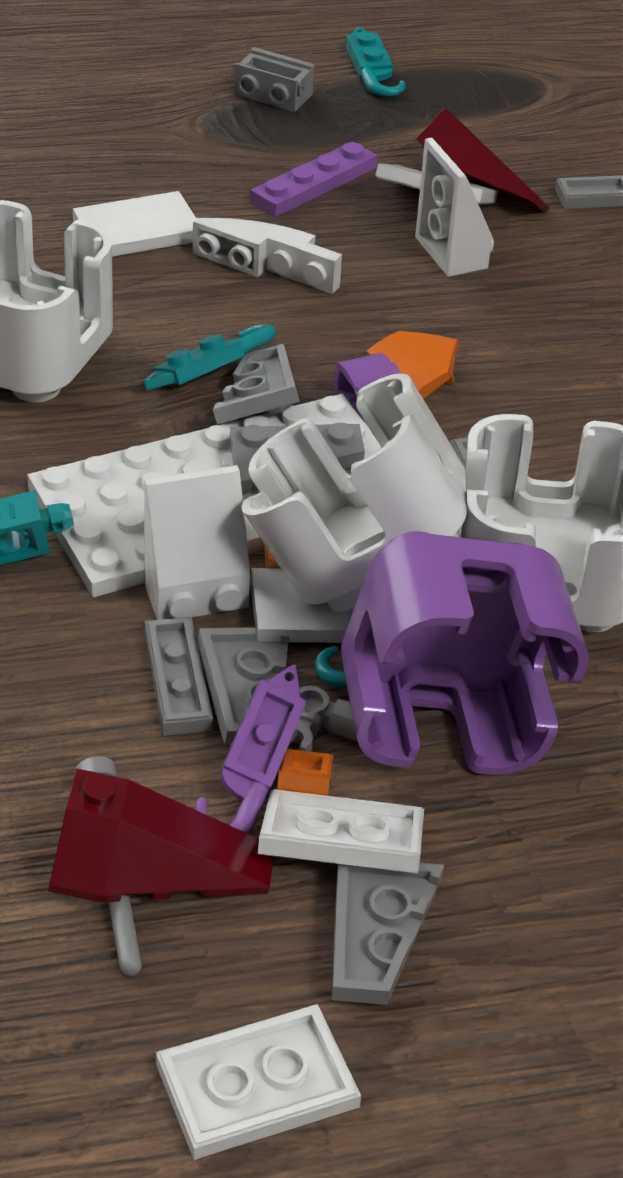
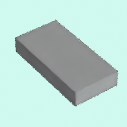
(590, 191)

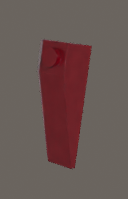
(477, 160)
(139, 842)

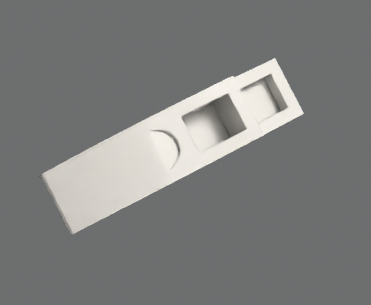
(268, 247)

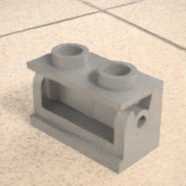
(274, 79)

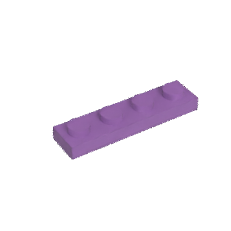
(313, 179)

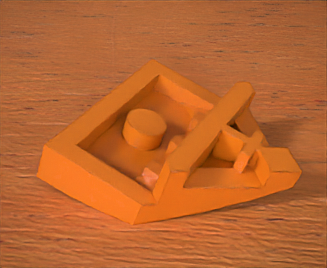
(421, 356)

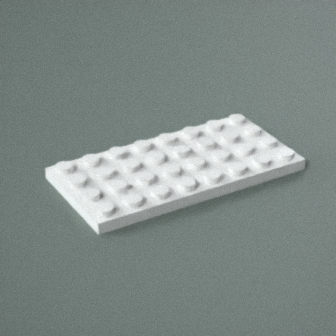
(109, 490)

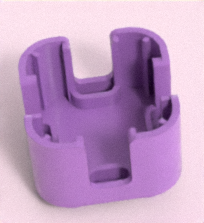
(464, 634)

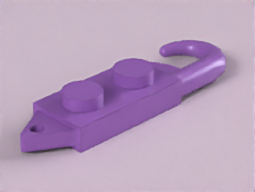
(260, 745)

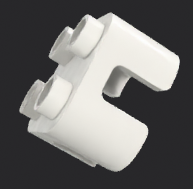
(46, 318)
(569, 519)
(333, 523)

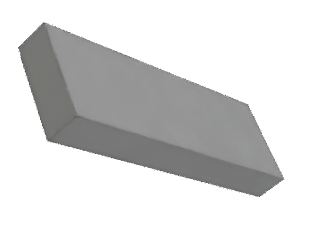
(178, 676)

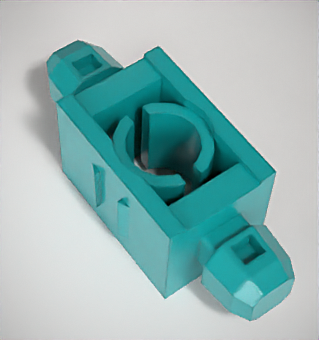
(25, 526)

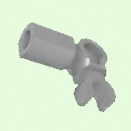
(321, 714)

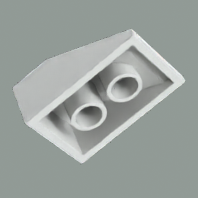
(450, 217)
(196, 543)

